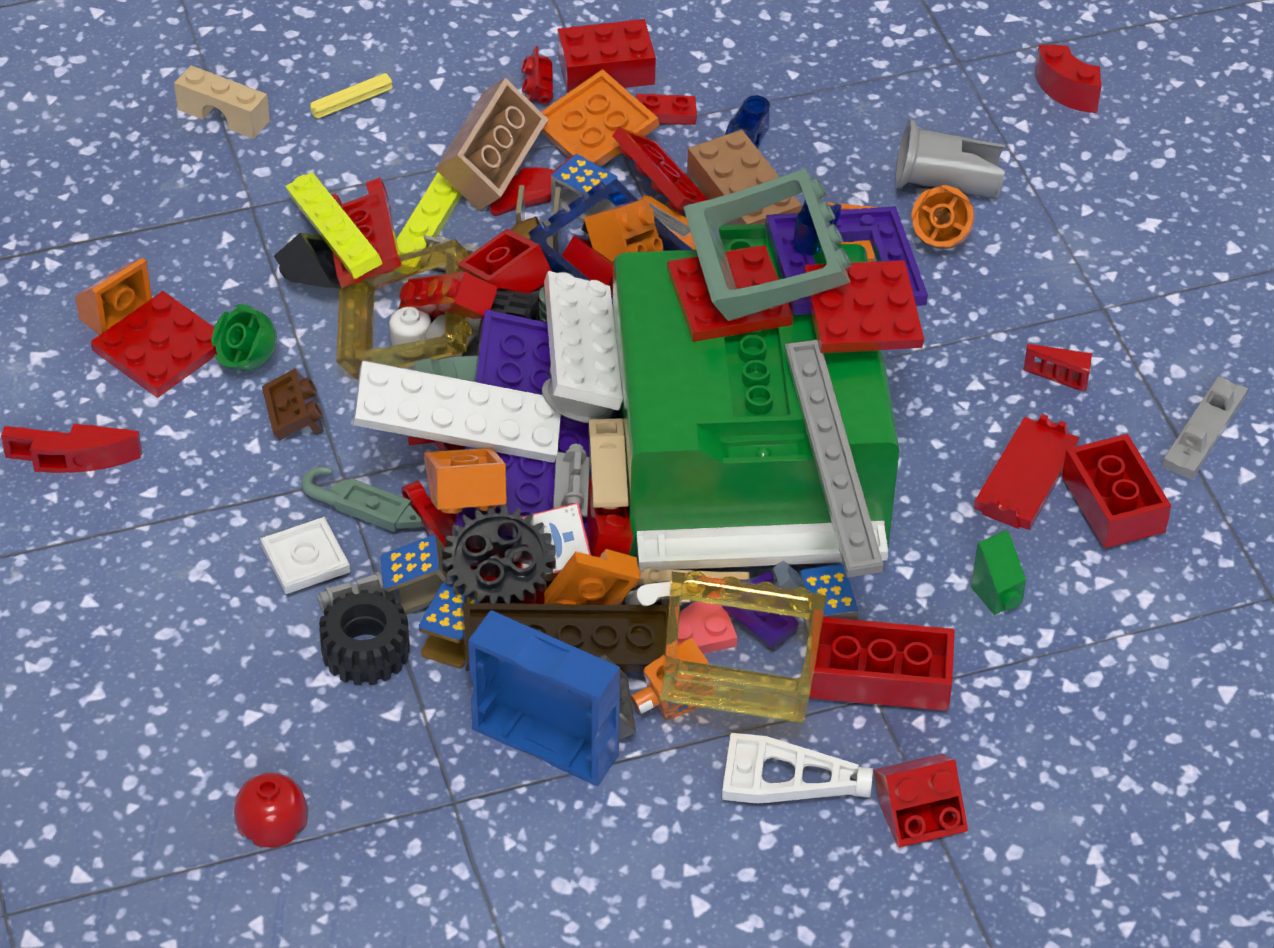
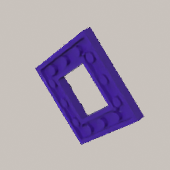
(877, 224)

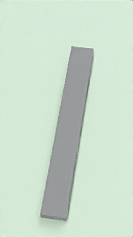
(833, 459)

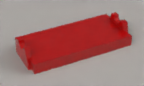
(1026, 472)

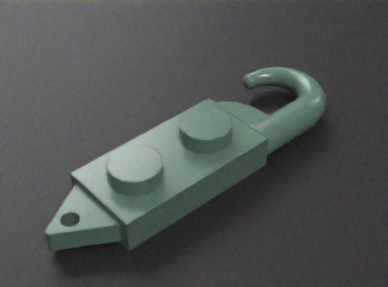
(363, 501)

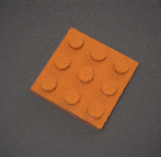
(589, 116)

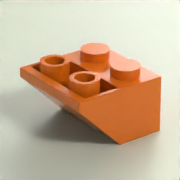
(624, 229)

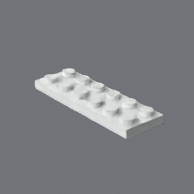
(582, 340)
(456, 411)

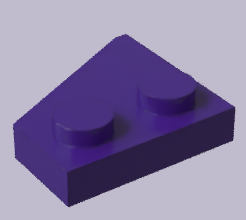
(768, 626)

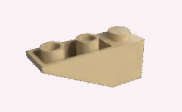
(608, 463)

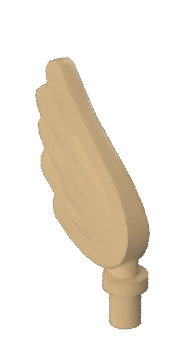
(650, 576)

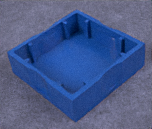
(545, 697)

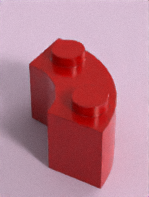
(1067, 78)

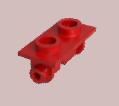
(537, 77)

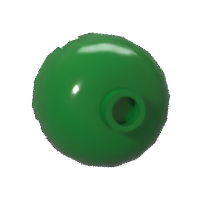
(244, 338)

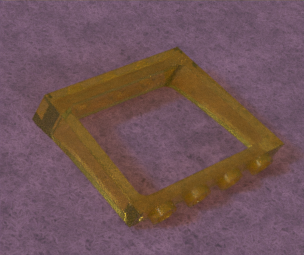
(357, 312)
(735, 688)

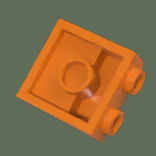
(594, 579)

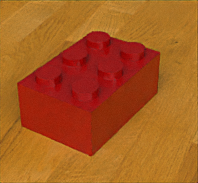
(616, 47)
(1116, 490)

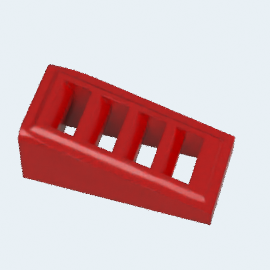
(1068, 366)

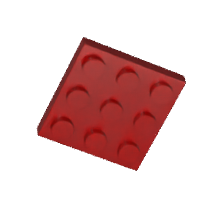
(869, 312)
(703, 319)
(157, 344)

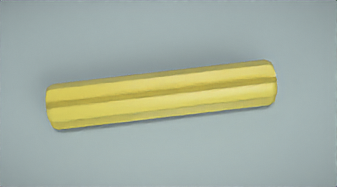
(351, 95)

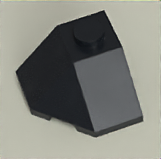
(308, 261)

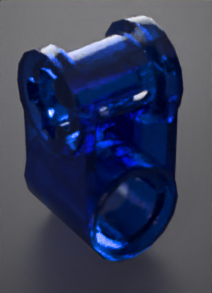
(752, 119)
(805, 234)

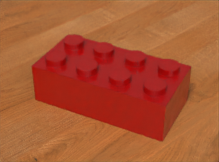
(884, 664)

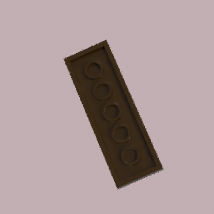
(624, 633)

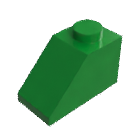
(998, 573)

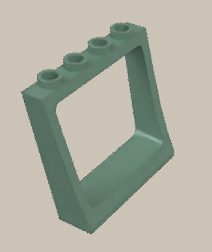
(704, 223)

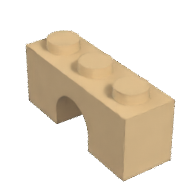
(243, 106)

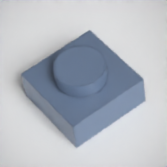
(787, 576)

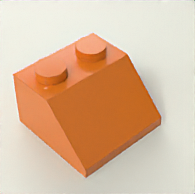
(114, 296)
(466, 479)

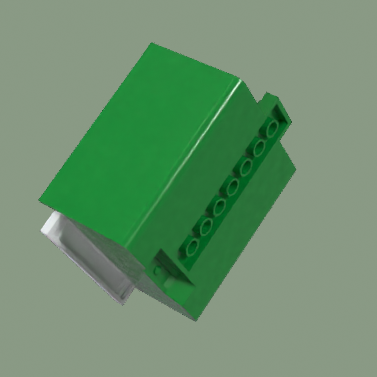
(719, 433)

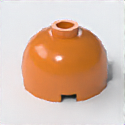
(943, 217)

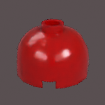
(270, 809)

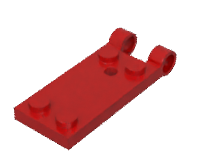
(374, 220)

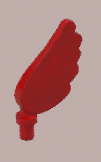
(537, 189)

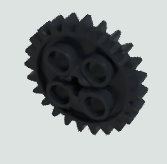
(499, 557)

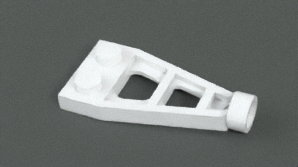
(745, 768)

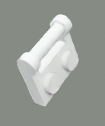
(649, 594)

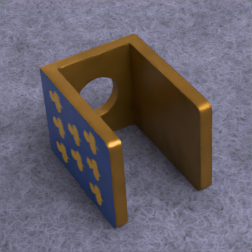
(444, 628)

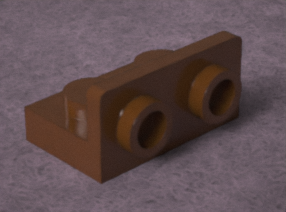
(292, 404)

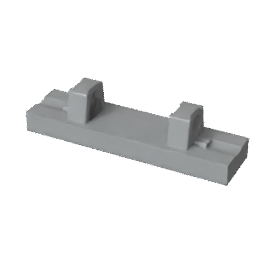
(1205, 428)

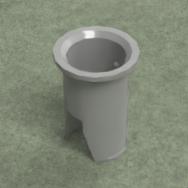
(950, 160)

